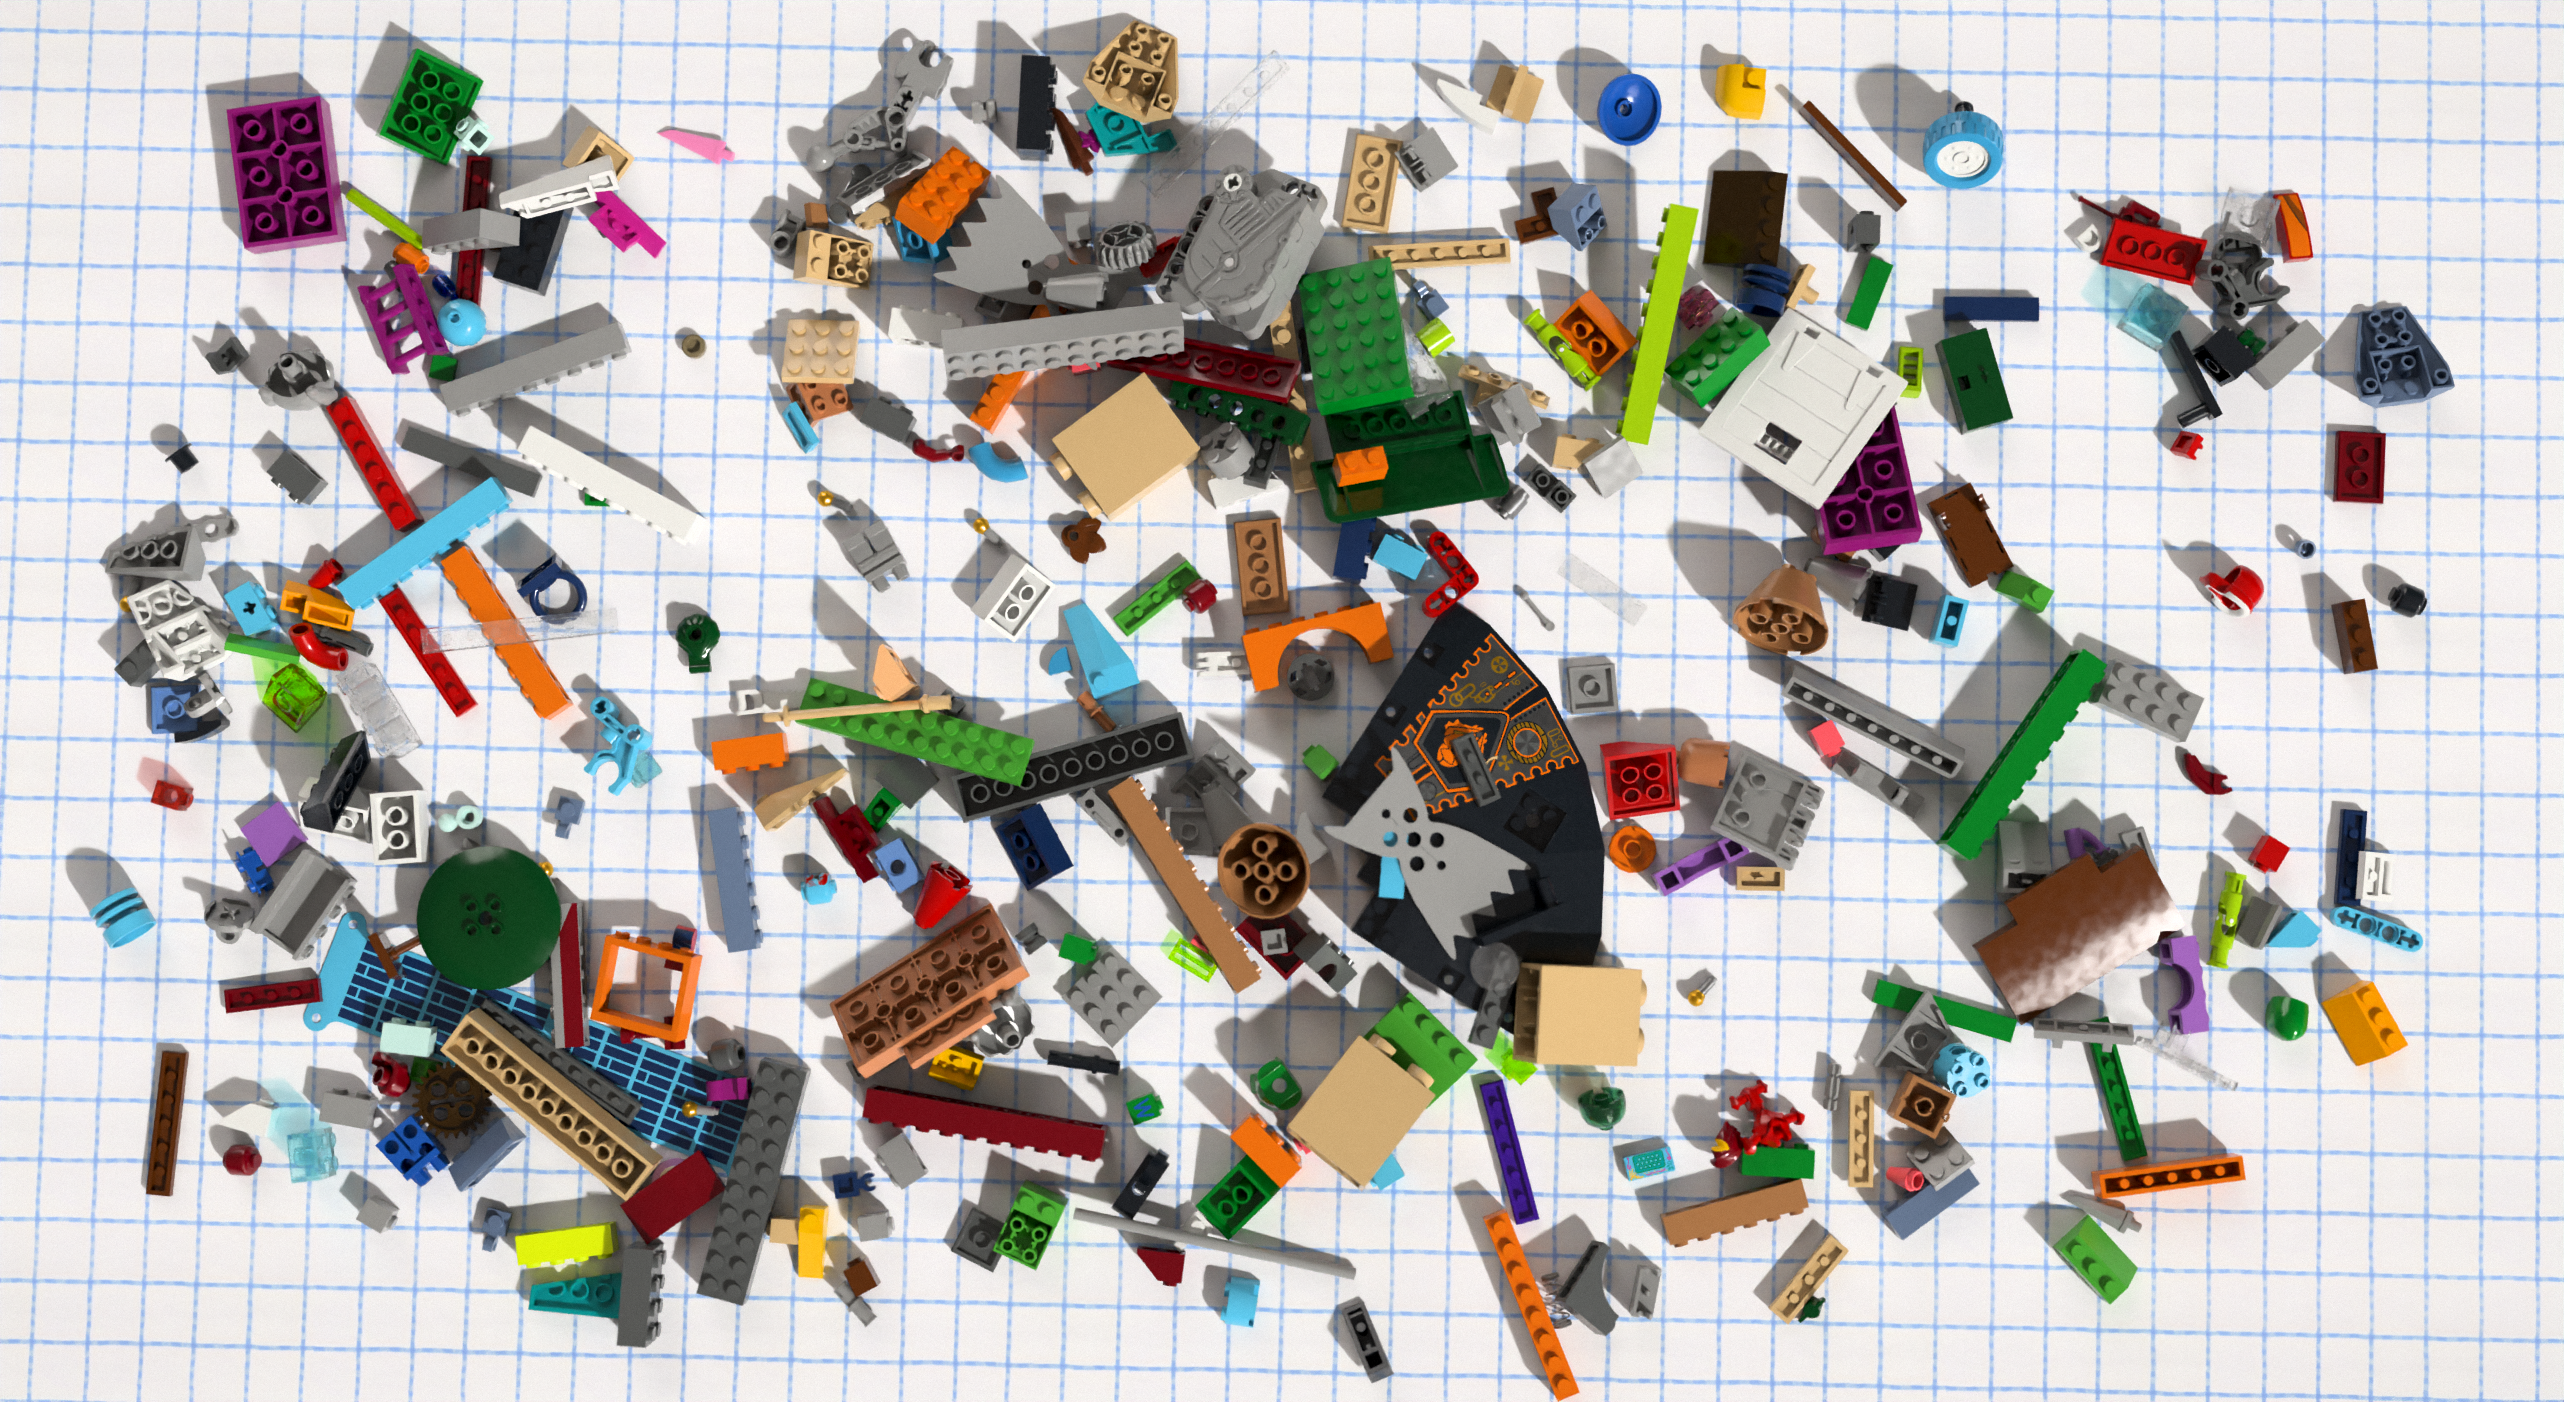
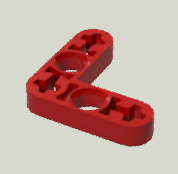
(1456, 580)

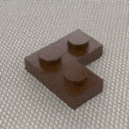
(1538, 226)

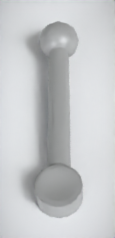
(930, 48)
(1524, 595)

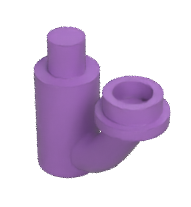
(2075, 844)

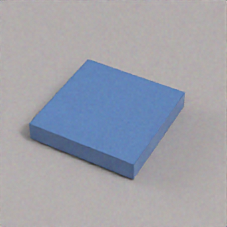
(168, 710)

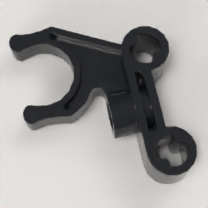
(1146, 1179)

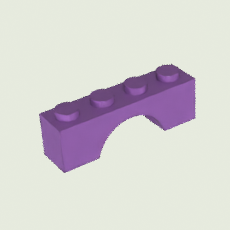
(1697, 864)
(2190, 1010)

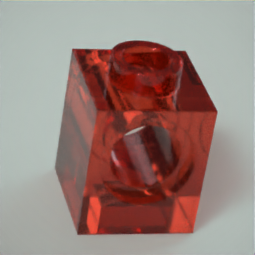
(163, 791)

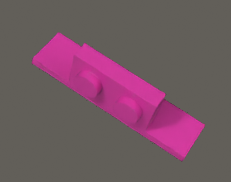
(623, 225)

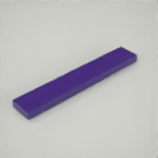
(1509, 1151)

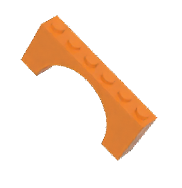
(1362, 624)

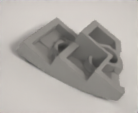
(1218, 765)

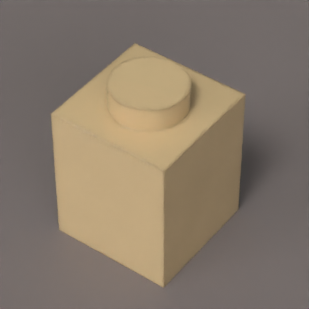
(783, 1230)

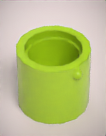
(1435, 337)

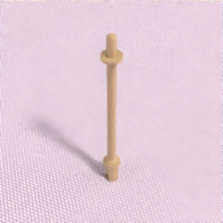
(925, 703)

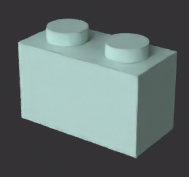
(408, 1038)

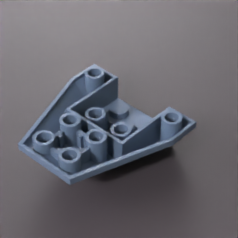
(2397, 360)

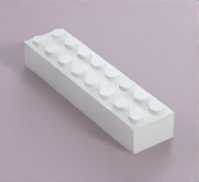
(607, 483)

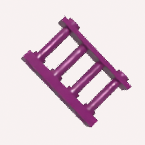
(420, 309)

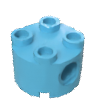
(1962, 1070)

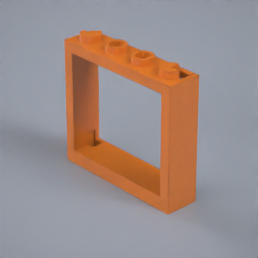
(692, 962)

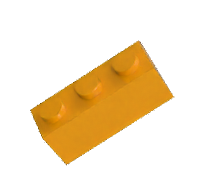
(2364, 1023)

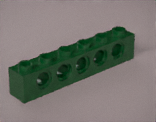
(1295, 422)

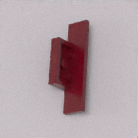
(852, 834)

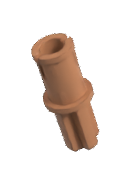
(1096, 711)

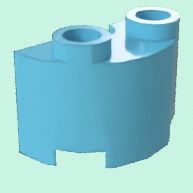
(1241, 1301)

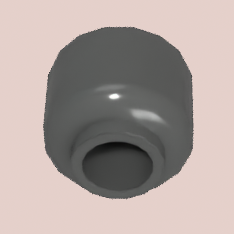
(726, 1054)

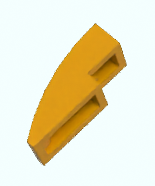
(316, 606)

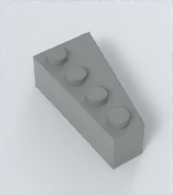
(470, 231)

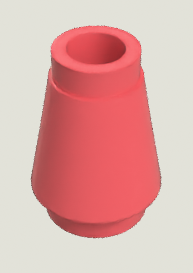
(1906, 1177)

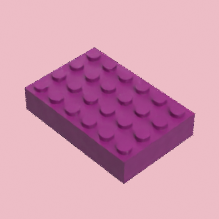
(286, 175)
(1873, 499)

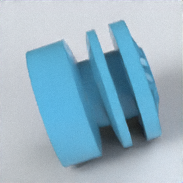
(121, 914)

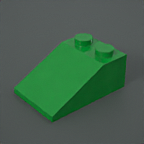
(1238, 1197)

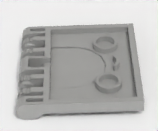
(1765, 809)

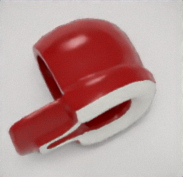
(2235, 593)

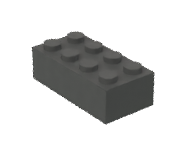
(641, 1294)

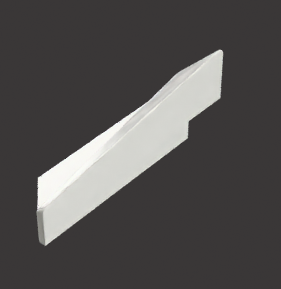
(562, 189)

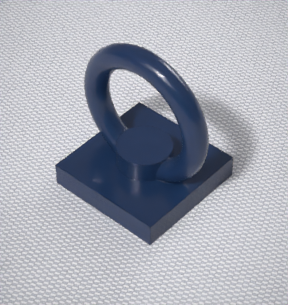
(544, 577)

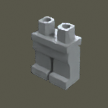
(877, 564)

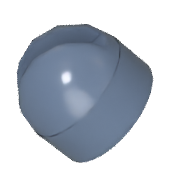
(2308, 546)

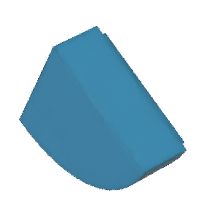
(1060, 662)

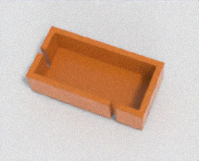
(942, 195)

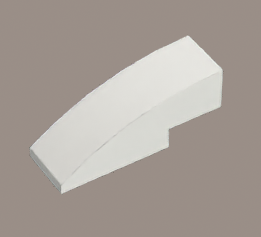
(1468, 107)

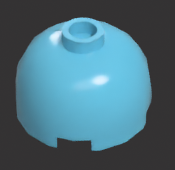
(461, 322)

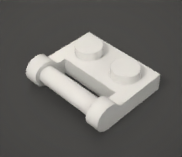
(2375, 876)

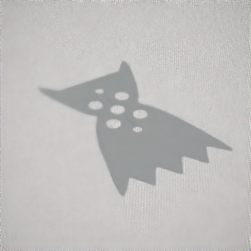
(1006, 240)
(1446, 895)

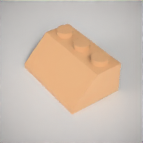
(891, 676)

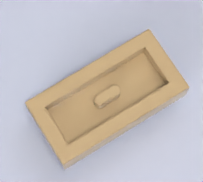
(1760, 878)

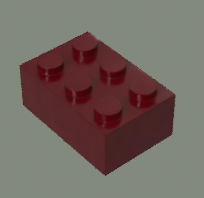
(1283, 963)

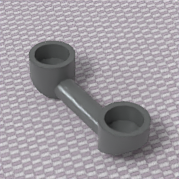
(839, 214)

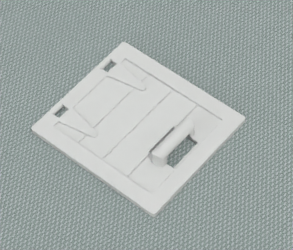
(1814, 394)

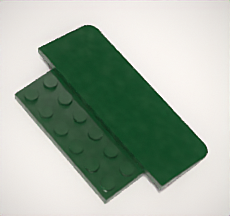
(1428, 458)

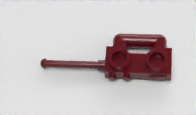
(2128, 212)

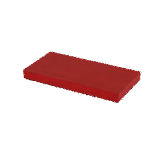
(2152, 251)

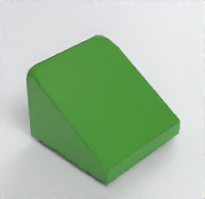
(420, 1068)

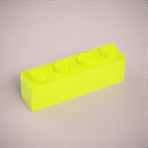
(567, 1243)

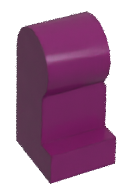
(729, 1088)

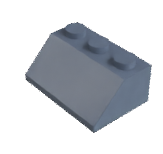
(485, 1153)

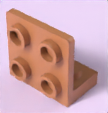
(820, 400)

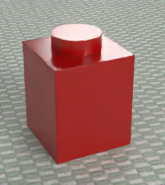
(2268, 854)

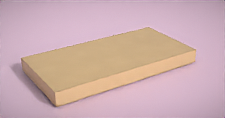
(1371, 184)

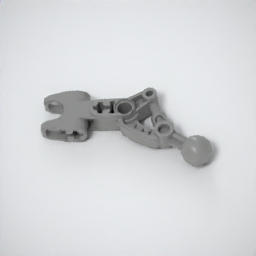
(917, 83)

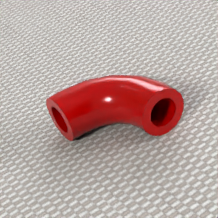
(315, 650)

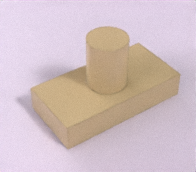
(1799, 287)

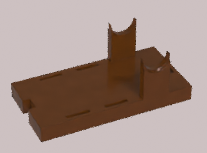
(1972, 533)

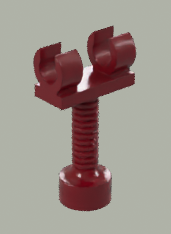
(627, 1036)

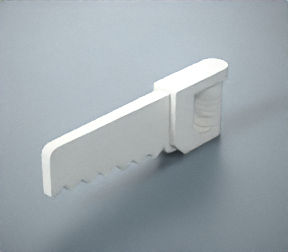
(767, 701)

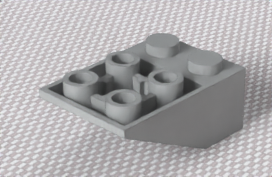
(2021, 855)

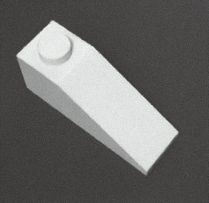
(1230, 492)

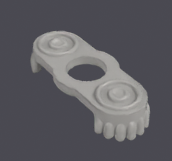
(226, 528)

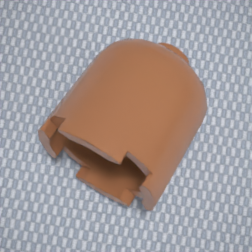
(1703, 761)

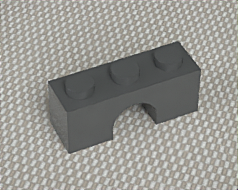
(1326, 960)

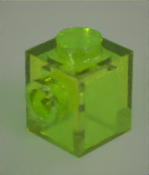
(1516, 1069)

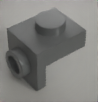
(228, 357)

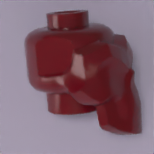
(391, 1075)

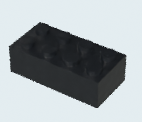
(1035, 108)
(534, 259)

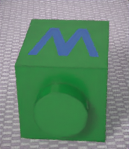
(1145, 1107)

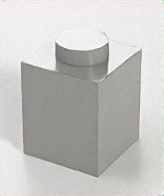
(1078, 229)
(378, 1214)
(875, 1226)

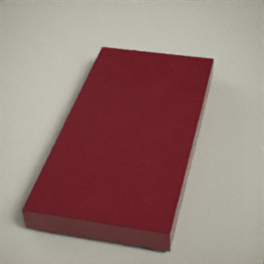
(673, 1196)

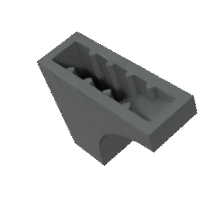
(1584, 1292)

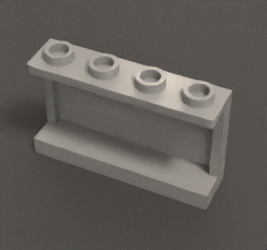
(304, 904)

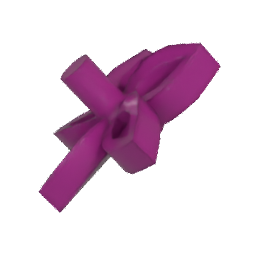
(1089, 140)

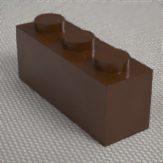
(2354, 636)

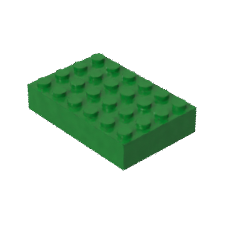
(1355, 336)

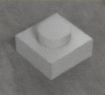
(1274, 941)

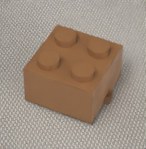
(1921, 1104)

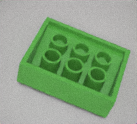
(1424, 1042)

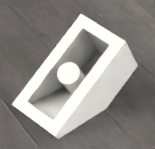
(254, 1118)

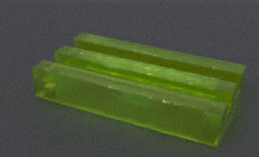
(1176, 949)

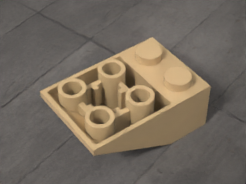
(832, 260)

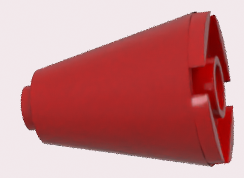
(939, 894)

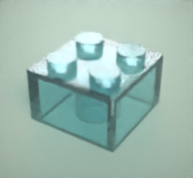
(2152, 317)
(312, 1155)

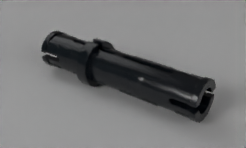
(1083, 1062)

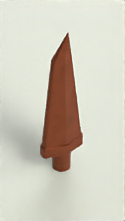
(1079, 155)

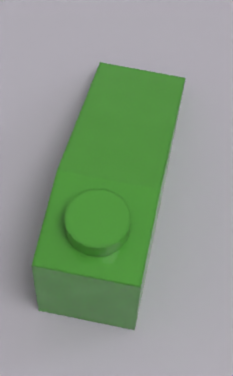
(1319, 761)

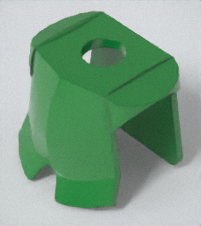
(1262, 1086)

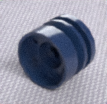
(1764, 286)

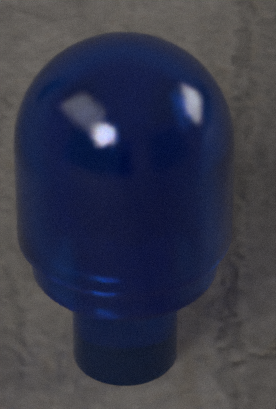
(444, 286)

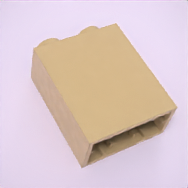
(1124, 449)
(1578, 1015)
(1362, 1110)

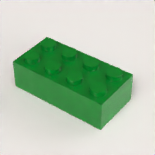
(1717, 357)

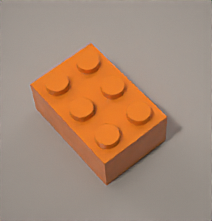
(1267, 1149)

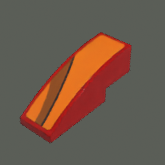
(2293, 229)

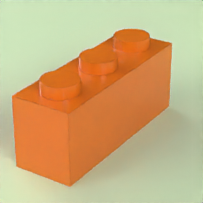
(750, 753)

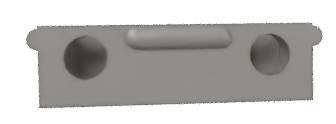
(1104, 817)

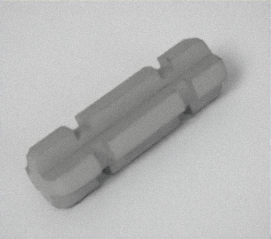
(1832, 1086)

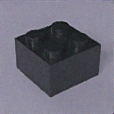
(2223, 355)

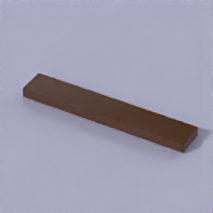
(1852, 156)
(167, 1123)

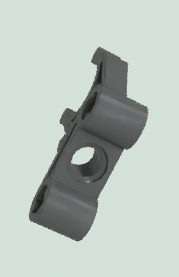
(2238, 292)

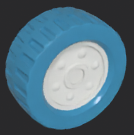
(1963, 148)

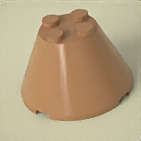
(1784, 613)
(1263, 870)

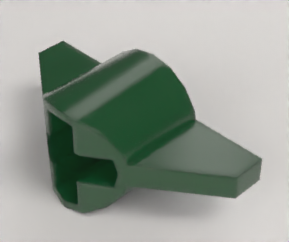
(1812, 1308)

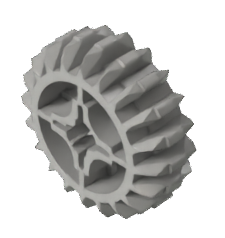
(1125, 245)

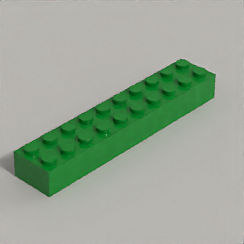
(2021, 755)

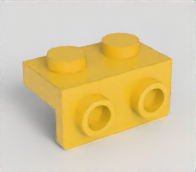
(957, 1067)

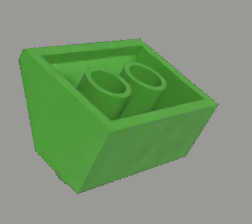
(2097, 1259)

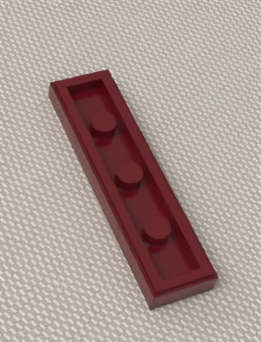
(273, 995)

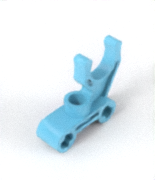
(623, 742)

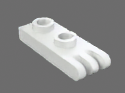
(1222, 664)

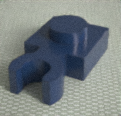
(849, 1184)

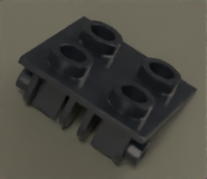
(1889, 602)

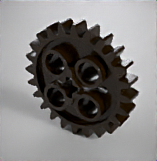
(455, 1121)

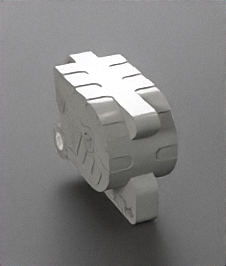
(1245, 249)

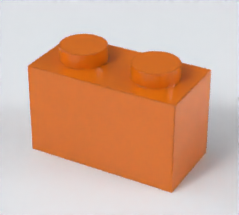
(1360, 466)

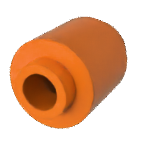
(409, 254)

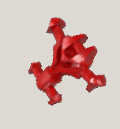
(1768, 1125)

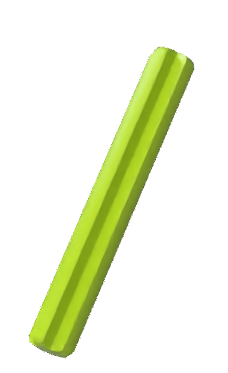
(385, 218)

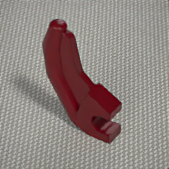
(2206, 781)

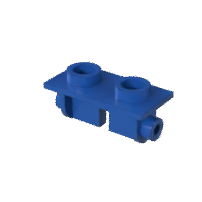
(256, 880)

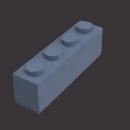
(1924, 1204)

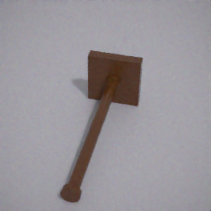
(389, 954)

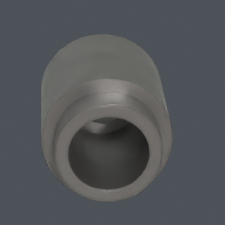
(1512, 502)

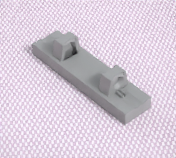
(1877, 784)
(2083, 1031)

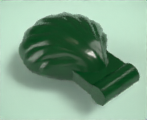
(698, 637)

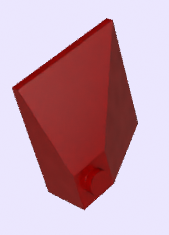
(1639, 778)

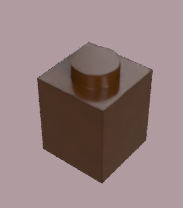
(861, 1275)

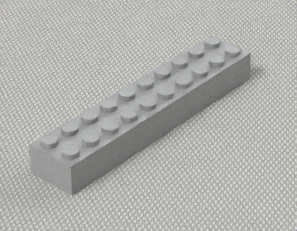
(1063, 340)

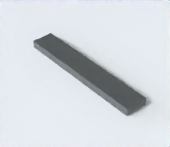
(471, 461)

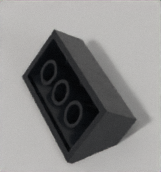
(337, 783)

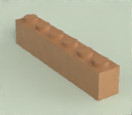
(1734, 1211)

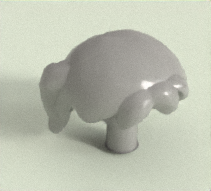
(300, 381)
(1008, 1029)

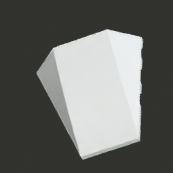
(179, 630)

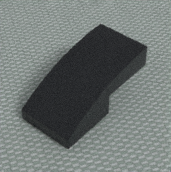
(205, 730)

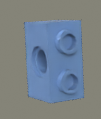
(911, 873)

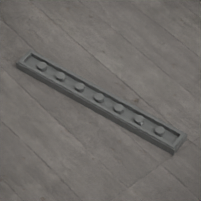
(578, 1073)

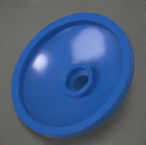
(1640, 109)

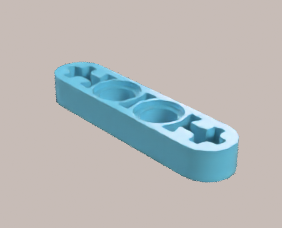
(2376, 928)

